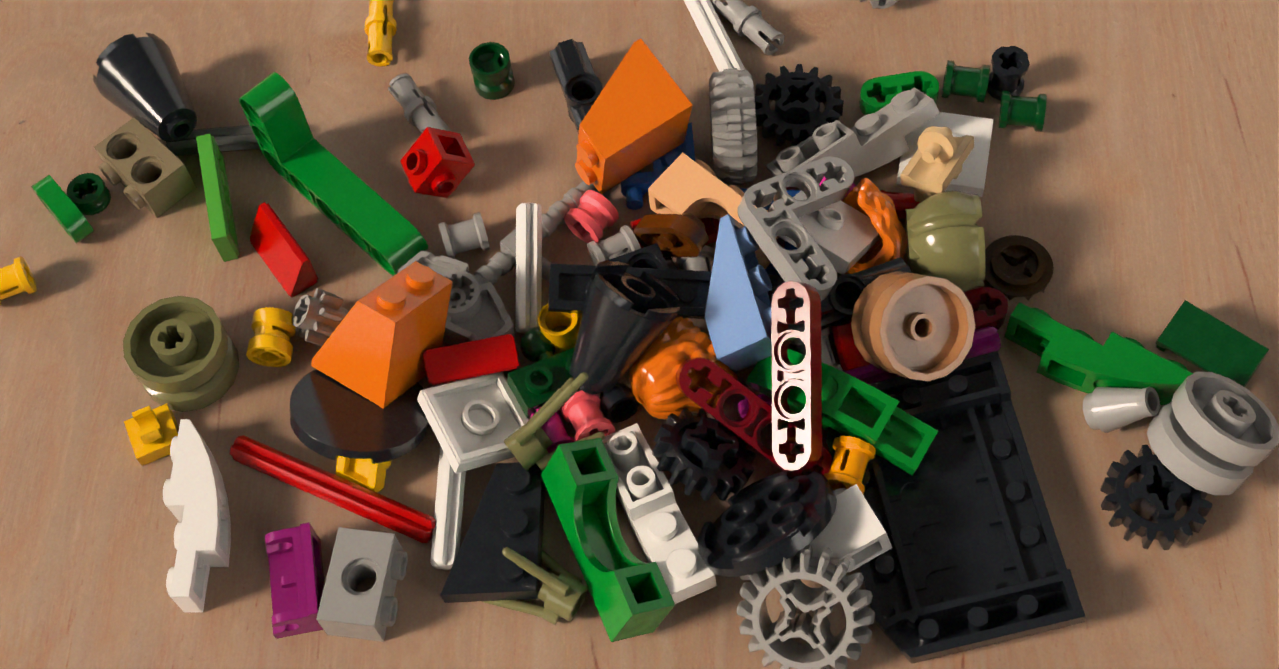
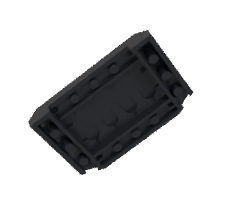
(968, 528)

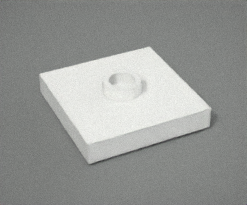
(974, 168)
(839, 232)
(473, 419)

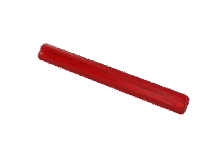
(333, 489)

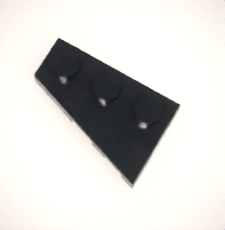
(506, 517)

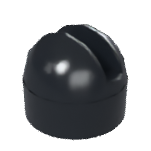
(618, 403)

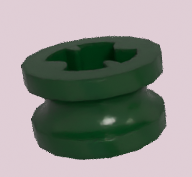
(85, 184)

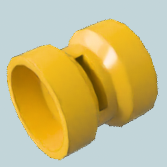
(271, 337)

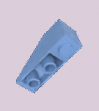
(738, 299)

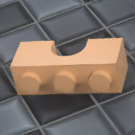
(696, 190)

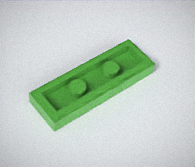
(217, 197)

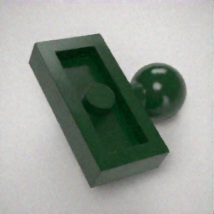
(539, 380)

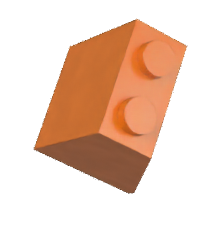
(631, 121)
(386, 333)

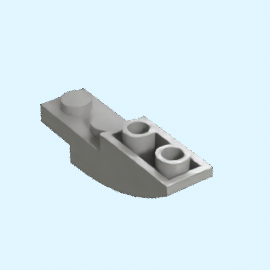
(867, 145)

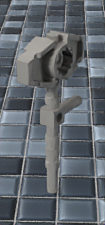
(474, 304)

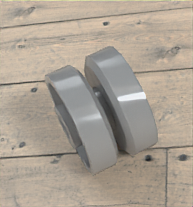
(1213, 433)

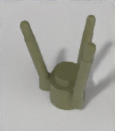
(530, 441)
(560, 590)

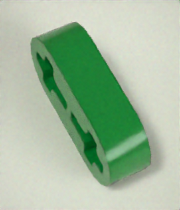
(891, 85)
(62, 208)

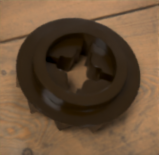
(1012, 251)

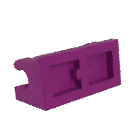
(295, 579)

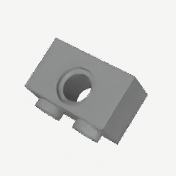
(354, 558)

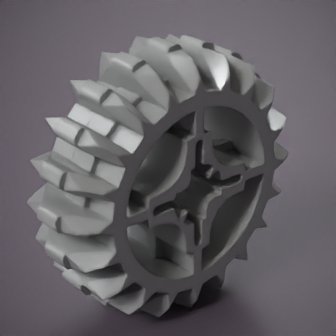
(733, 126)
(823, 646)

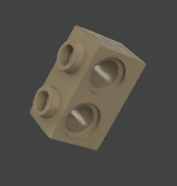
(144, 167)

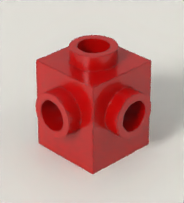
(437, 162)

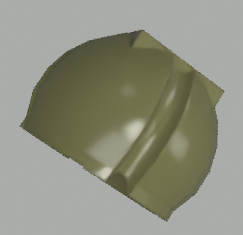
(947, 239)

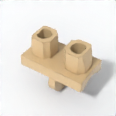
(936, 161)

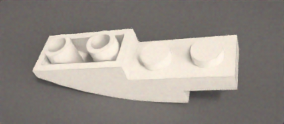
(656, 516)
(204, 526)

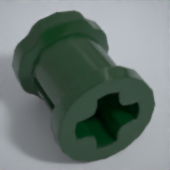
(965, 81)
(1022, 111)

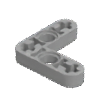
(784, 215)

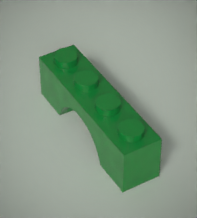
(625, 590)

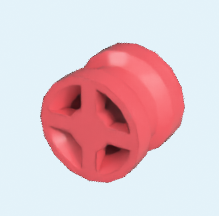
(591, 216)

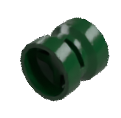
(491, 70)

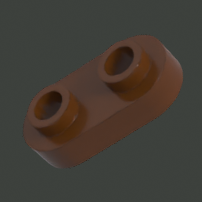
(674, 233)

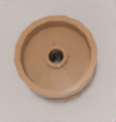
(913, 325)

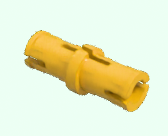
(380, 29)

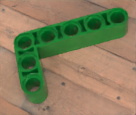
(323, 179)

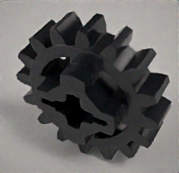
(796, 104)
(703, 455)
(1143, 511)

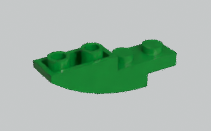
(1083, 364)
(857, 412)

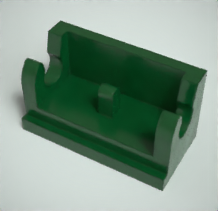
(1211, 344)

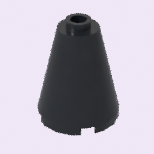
(146, 85)
(619, 323)

